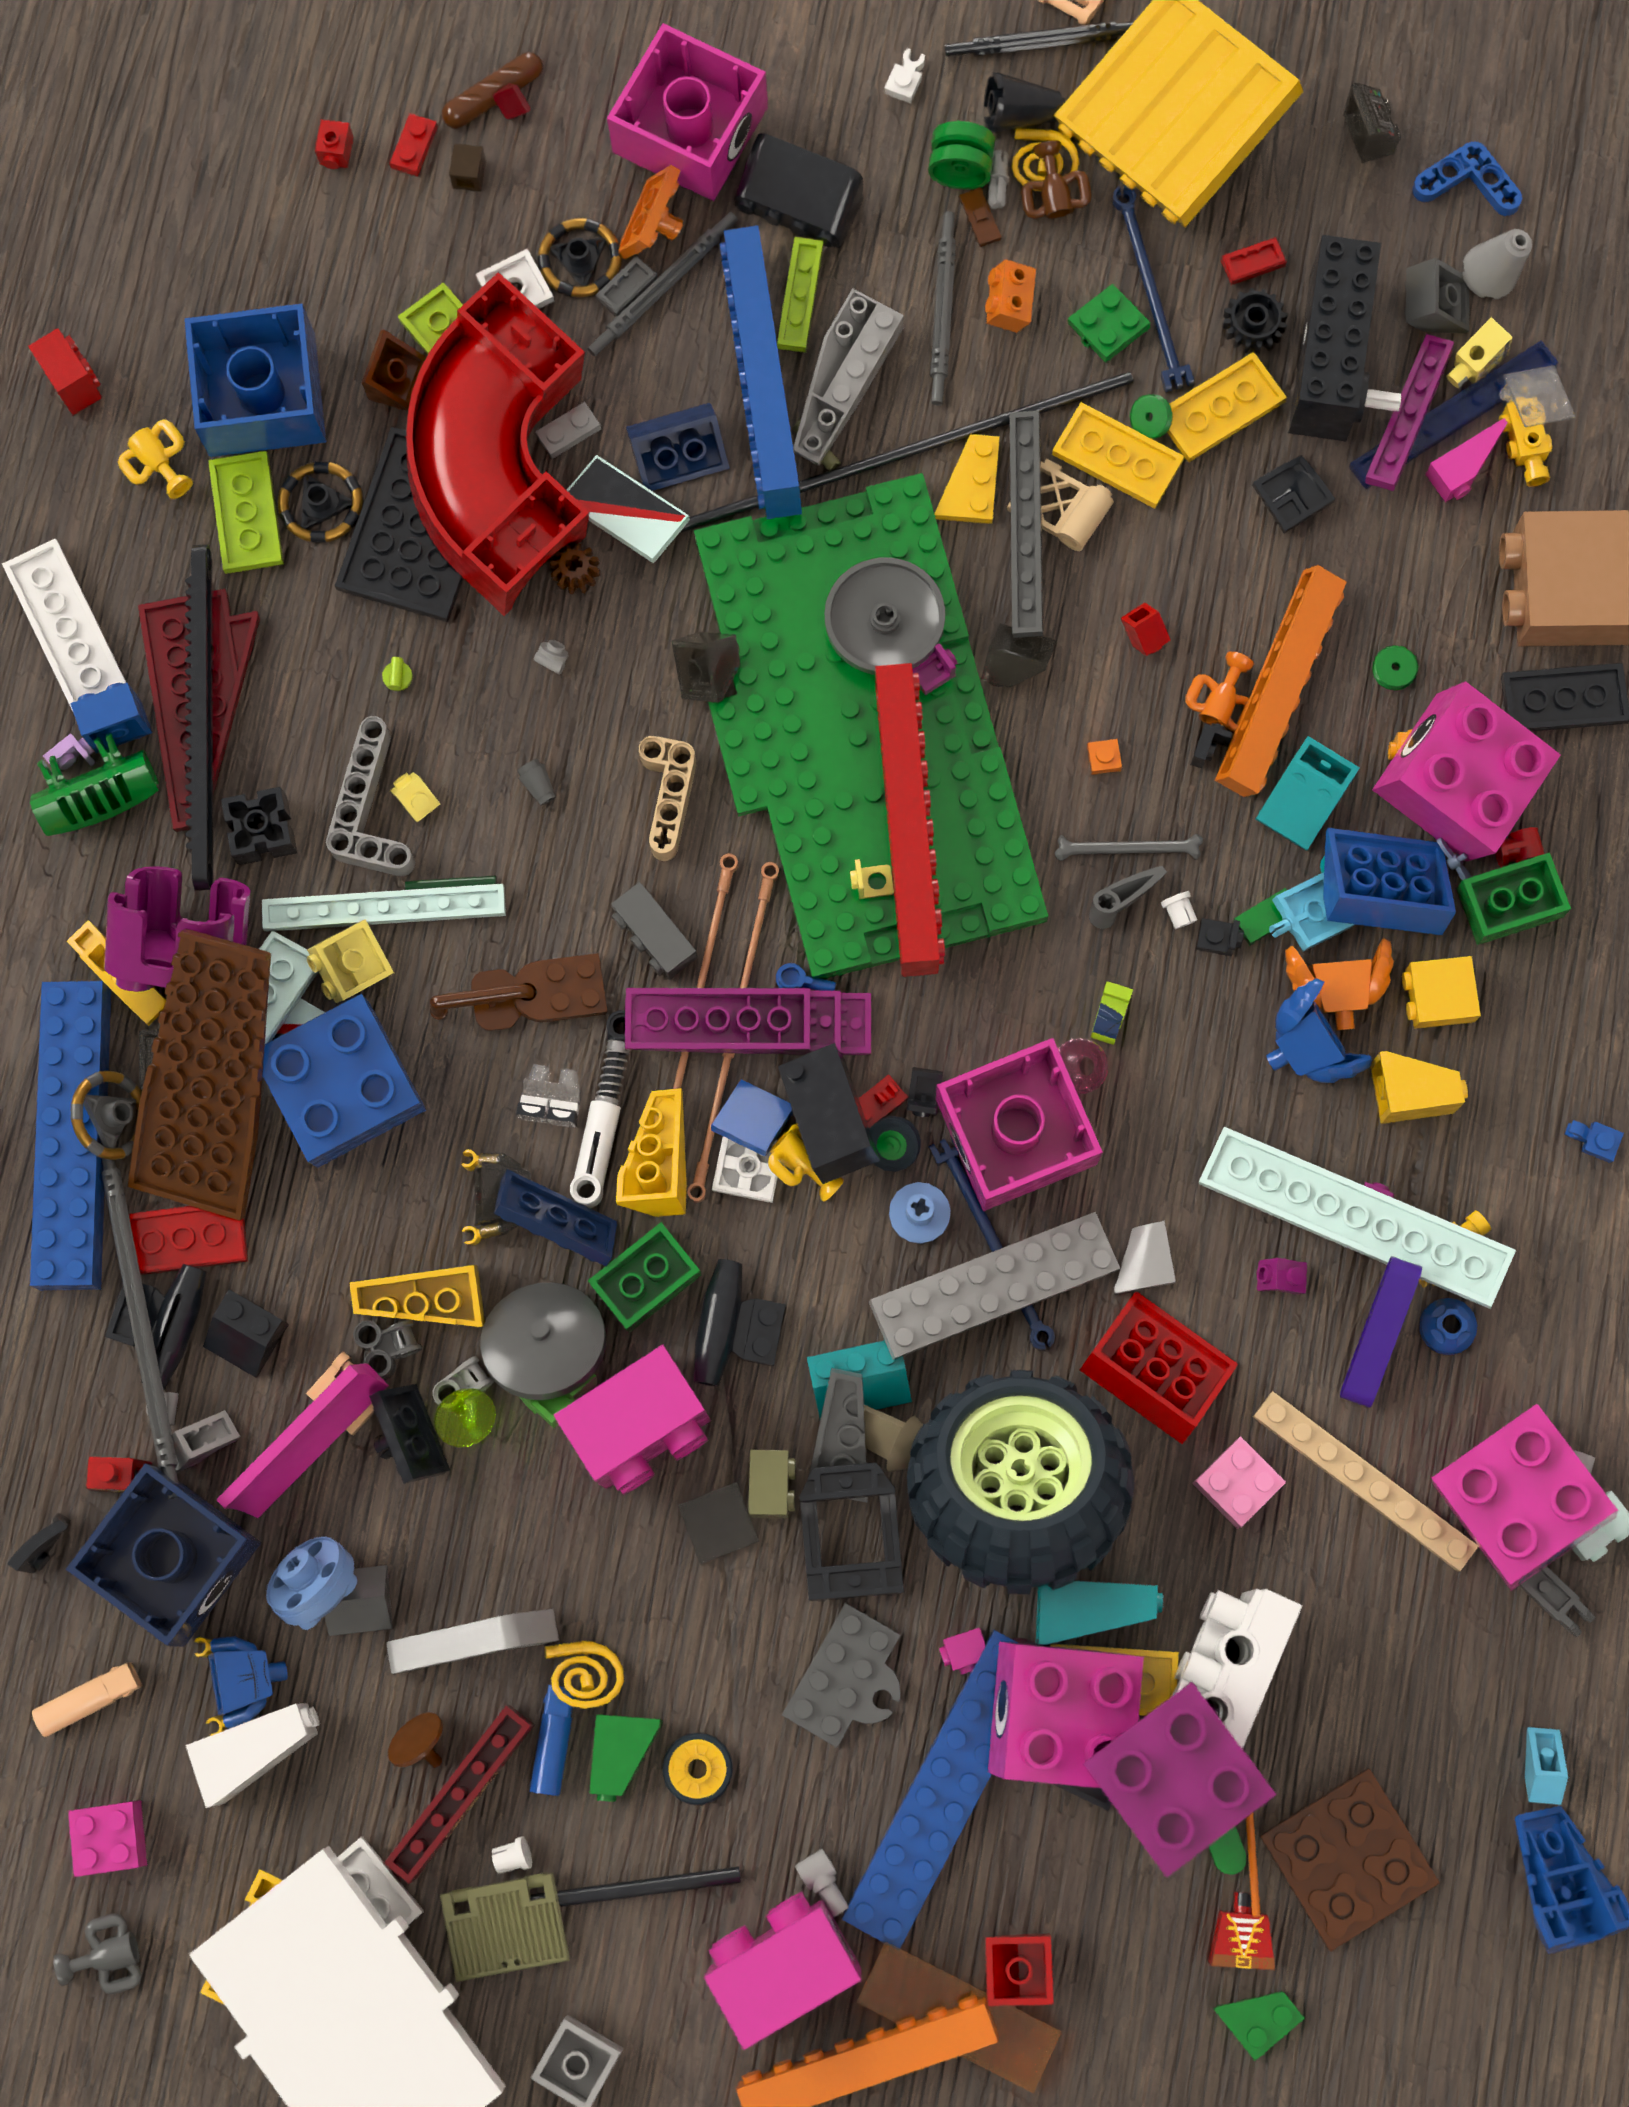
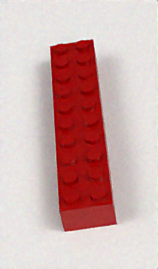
(906, 816)

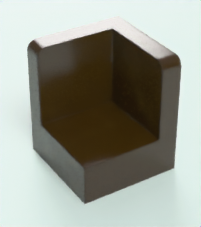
(467, 167)

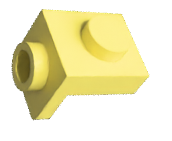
(414, 796)

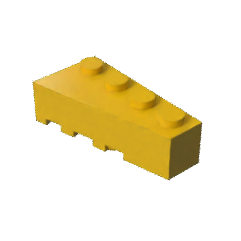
(430, 1296)

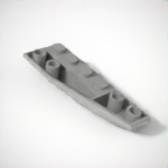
(844, 370)

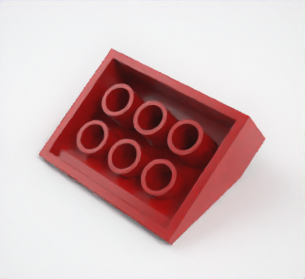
(1159, 1367)

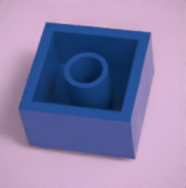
(111, 711)

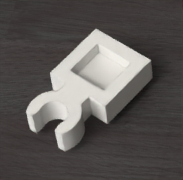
(906, 78)

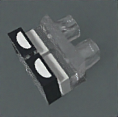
(539, 1093)

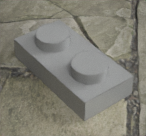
(568, 430)

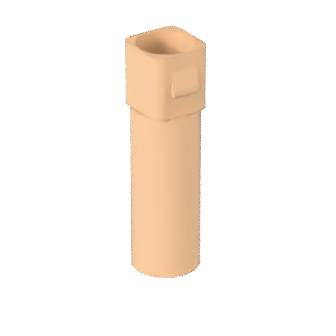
(86, 1699)

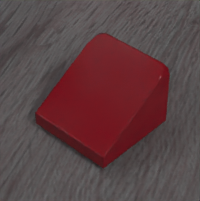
(511, 101)

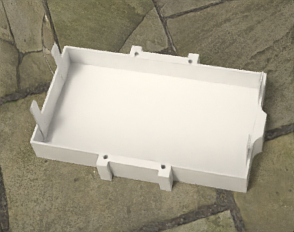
(341, 2000)

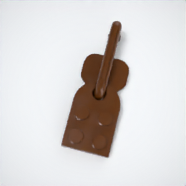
(563, 989)

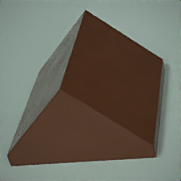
(392, 371)

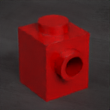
(334, 144)
(1145, 629)

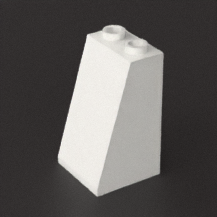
(244, 1753)

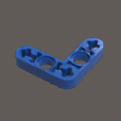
(1468, 168)

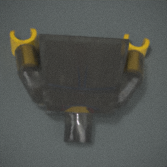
(488, 1173)

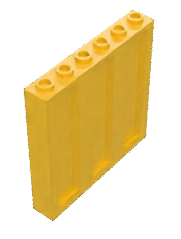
(1178, 105)

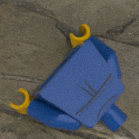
(239, 1679)

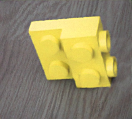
(349, 962)

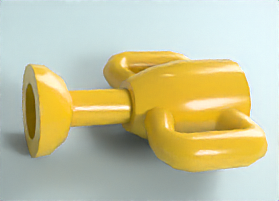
(152, 453)
(792, 1154)

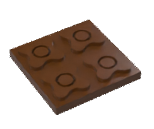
(1349, 1859)

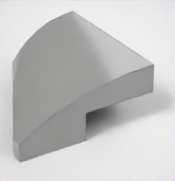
(1146, 1260)

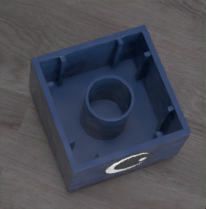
(163, 1556)

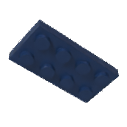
(556, 1218)

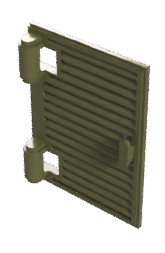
(505, 1927)

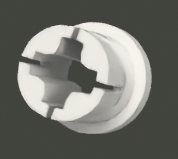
(1180, 910)
(512, 1856)

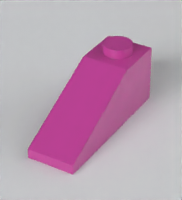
(1458, 468)

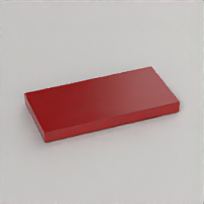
(188, 1237)

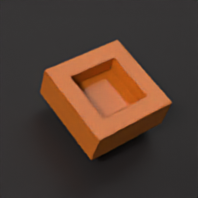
(1104, 756)

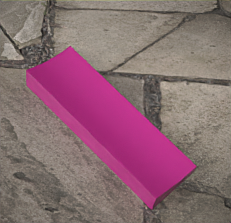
(303, 1441)

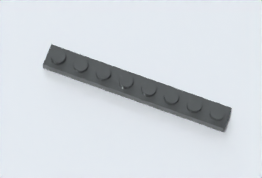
(1026, 524)

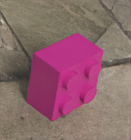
(107, 1838)

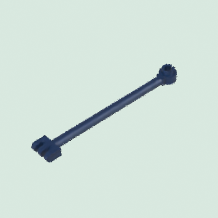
(1174, 370)
(951, 1157)

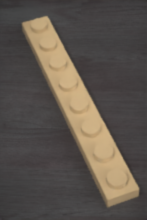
(1365, 1481)

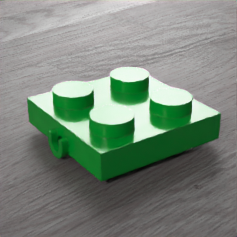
(1108, 323)

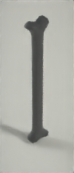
(1069, 848)

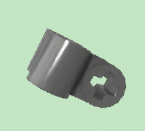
(388, 1344)

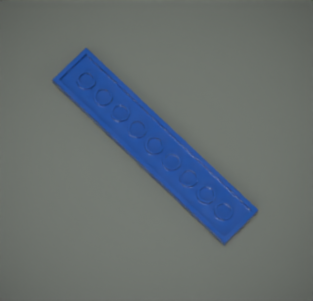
(931, 1811)

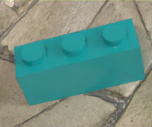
(883, 1378)

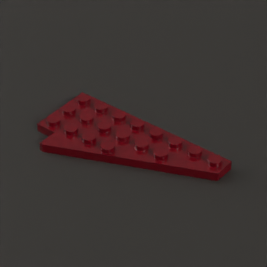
(165, 653)

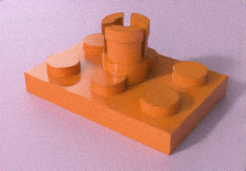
(652, 214)

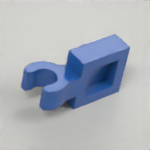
(1598, 1139)

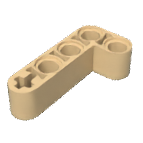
(667, 799)

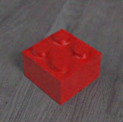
(67, 370)

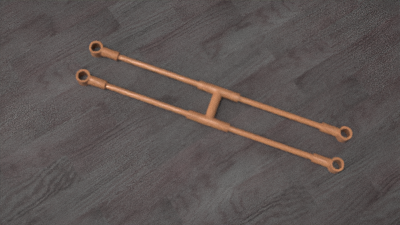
(764, 898)

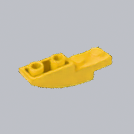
(90, 946)

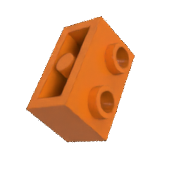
(1010, 295)

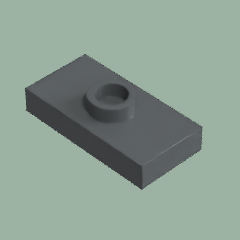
(626, 286)

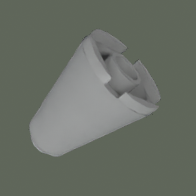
(1496, 264)

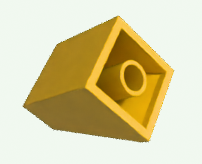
(1414, 1088)

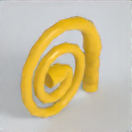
(1041, 135)
(586, 1679)

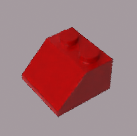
(1019, 1970)

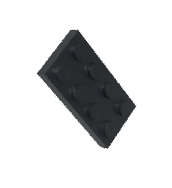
(1567, 697)

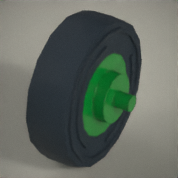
(896, 1143)

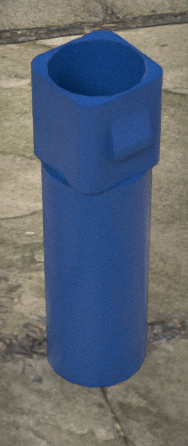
(552, 1744)

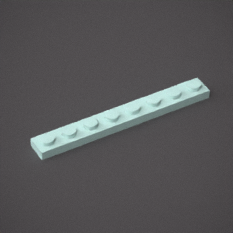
(383, 907)

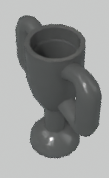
(105, 1956)

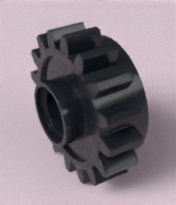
(1251, 334)

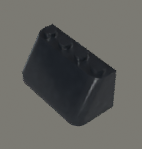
(799, 190)

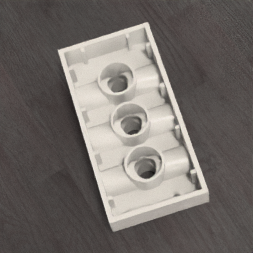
(1260, 1627)

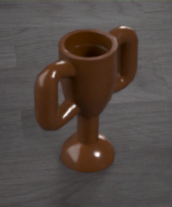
(1054, 188)

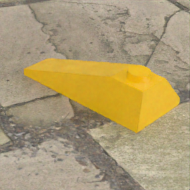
(656, 1163)

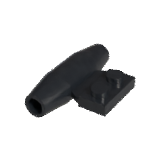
(170, 1318)
(728, 1326)

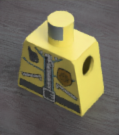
(1480, 354)

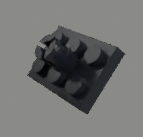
(408, 1434)

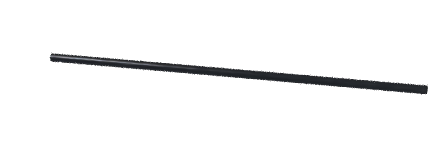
(916, 448)

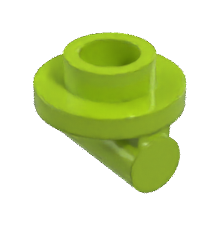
(397, 674)

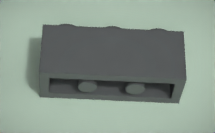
(653, 931)

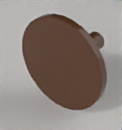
(416, 1741)

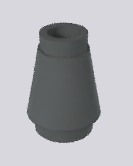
(536, 780)

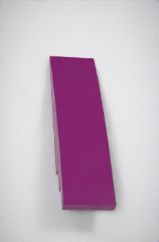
(747, 1020)

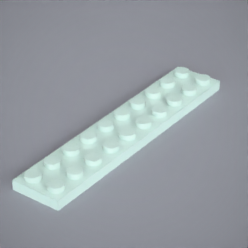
(1356, 1216)

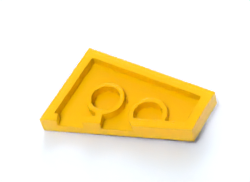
(972, 483)

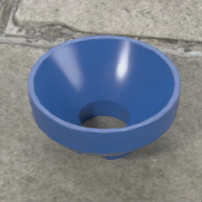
(1435, 1335)

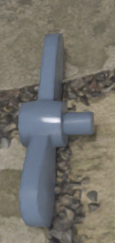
(1454, 860)

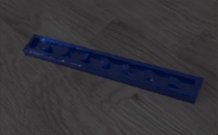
(1463, 407)

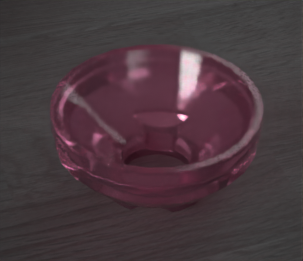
(1073, 1053)

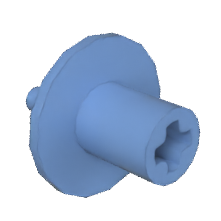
(919, 1212)

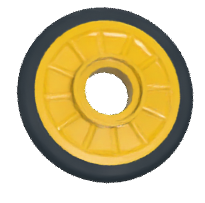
(676, 1772)

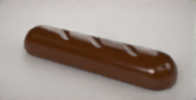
(480, 96)

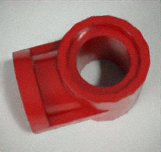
(1520, 846)

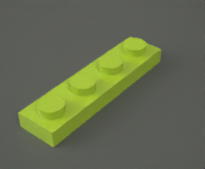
(800, 294)

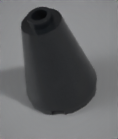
(1018, 103)

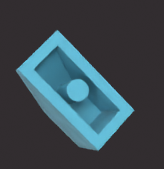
(1545, 1766)

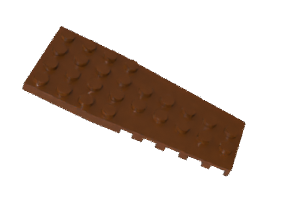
(205, 1078)

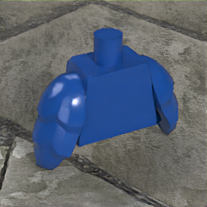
(1310, 1042)

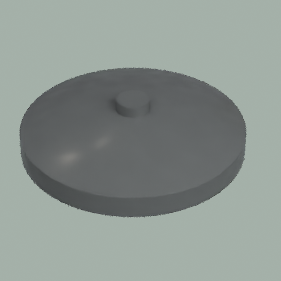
(884, 614)
(543, 1341)

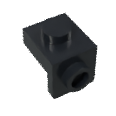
(923, 1091)

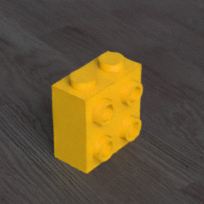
(1441, 992)

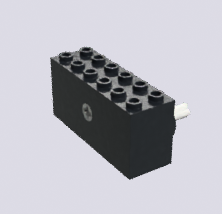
(1334, 342)

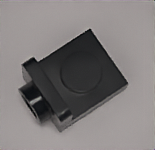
(1205, 748)
(1219, 937)

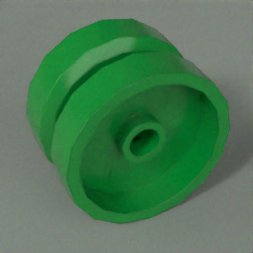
(961, 155)

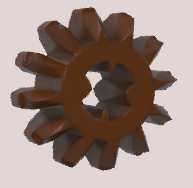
(583, 574)

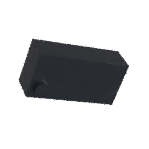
(828, 1113)

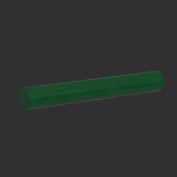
(450, 882)

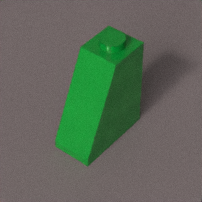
(618, 1752)

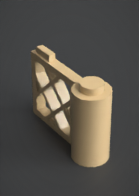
(1082, 512)

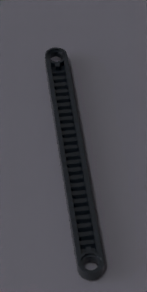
(200, 717)

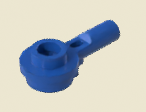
(794, 976)

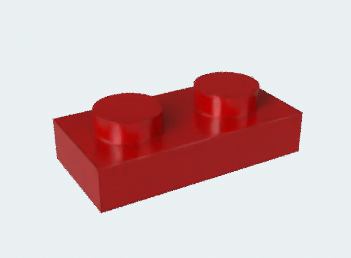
(413, 144)

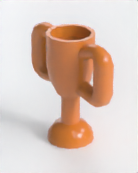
(1223, 696)

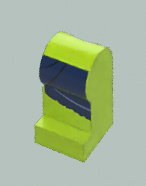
(1111, 1012)

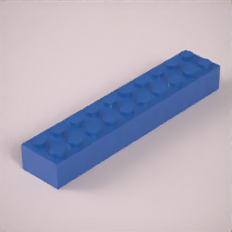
(760, 373)
(67, 1175)

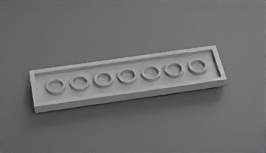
(993, 1285)

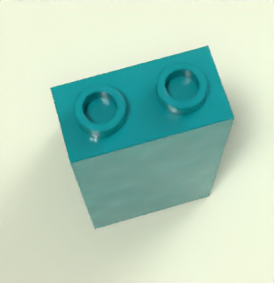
(1092, 1608)

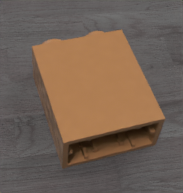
(1568, 578)

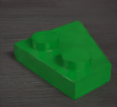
(1260, 2020)

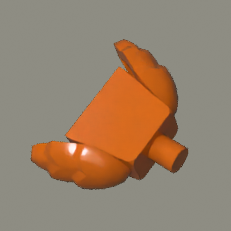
(1346, 984)

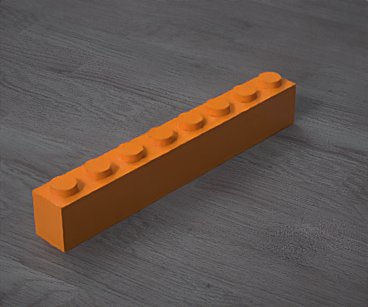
(1281, 681)
(872, 2059)

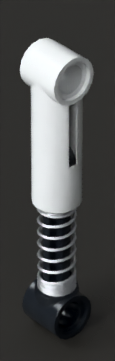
(602, 1118)

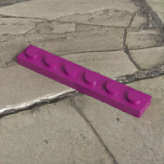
(1414, 404)

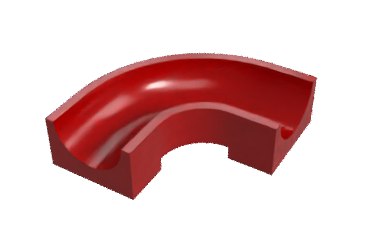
(469, 437)

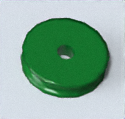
(1161, 414)
(1396, 656)

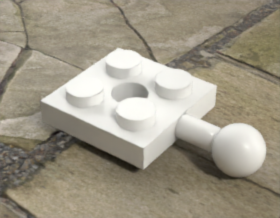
(523, 270)

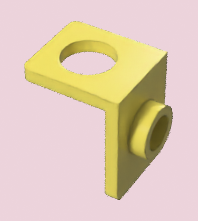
(860, 878)

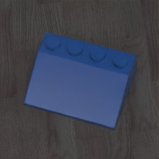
(1386, 882)

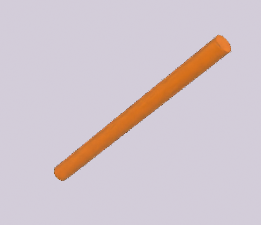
(1253, 1866)

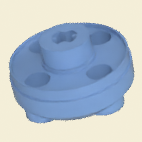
(311, 1582)

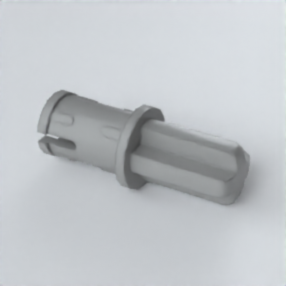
(998, 180)

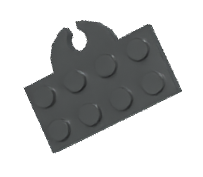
(845, 1678)

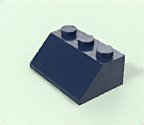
(678, 447)

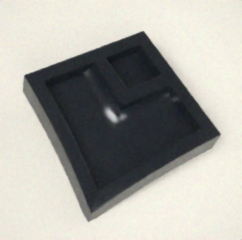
(1293, 493)
(34, 1553)

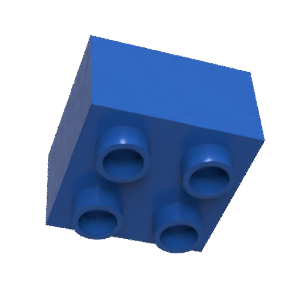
(255, 380)
(339, 1081)

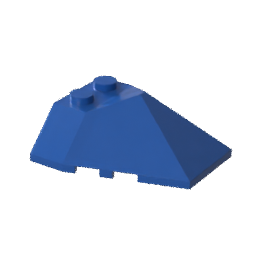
(1566, 1887)

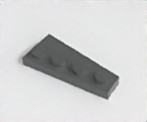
(841, 1424)

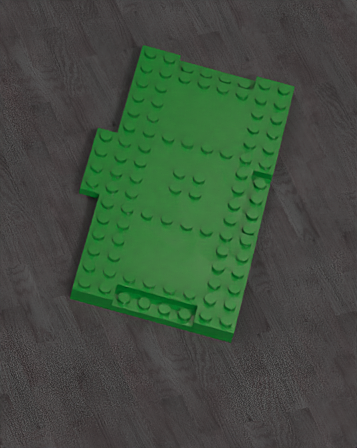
(808, 733)

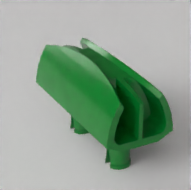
(95, 794)

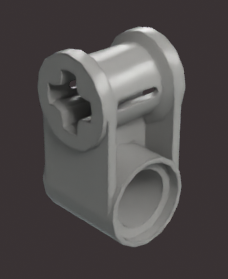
(461, 1379)

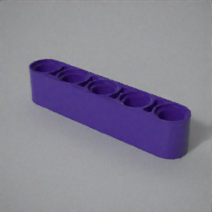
(1381, 1331)

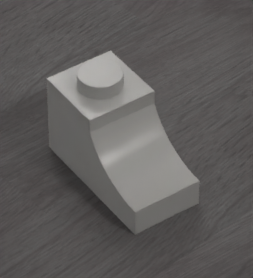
(203, 1439)

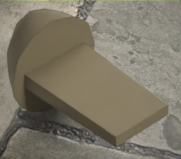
(890, 1437)

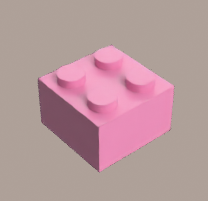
(1239, 1482)

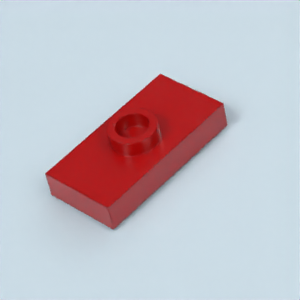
(1253, 261)

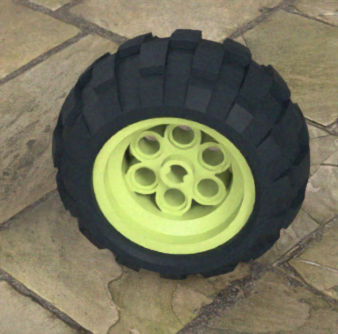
(1026, 1427)

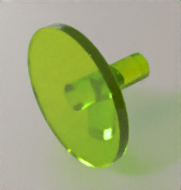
(465, 1417)

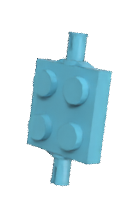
(1305, 914)

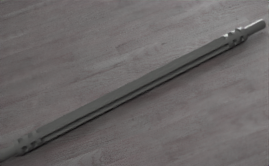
(139, 1321)

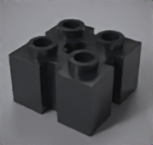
(245, 815)

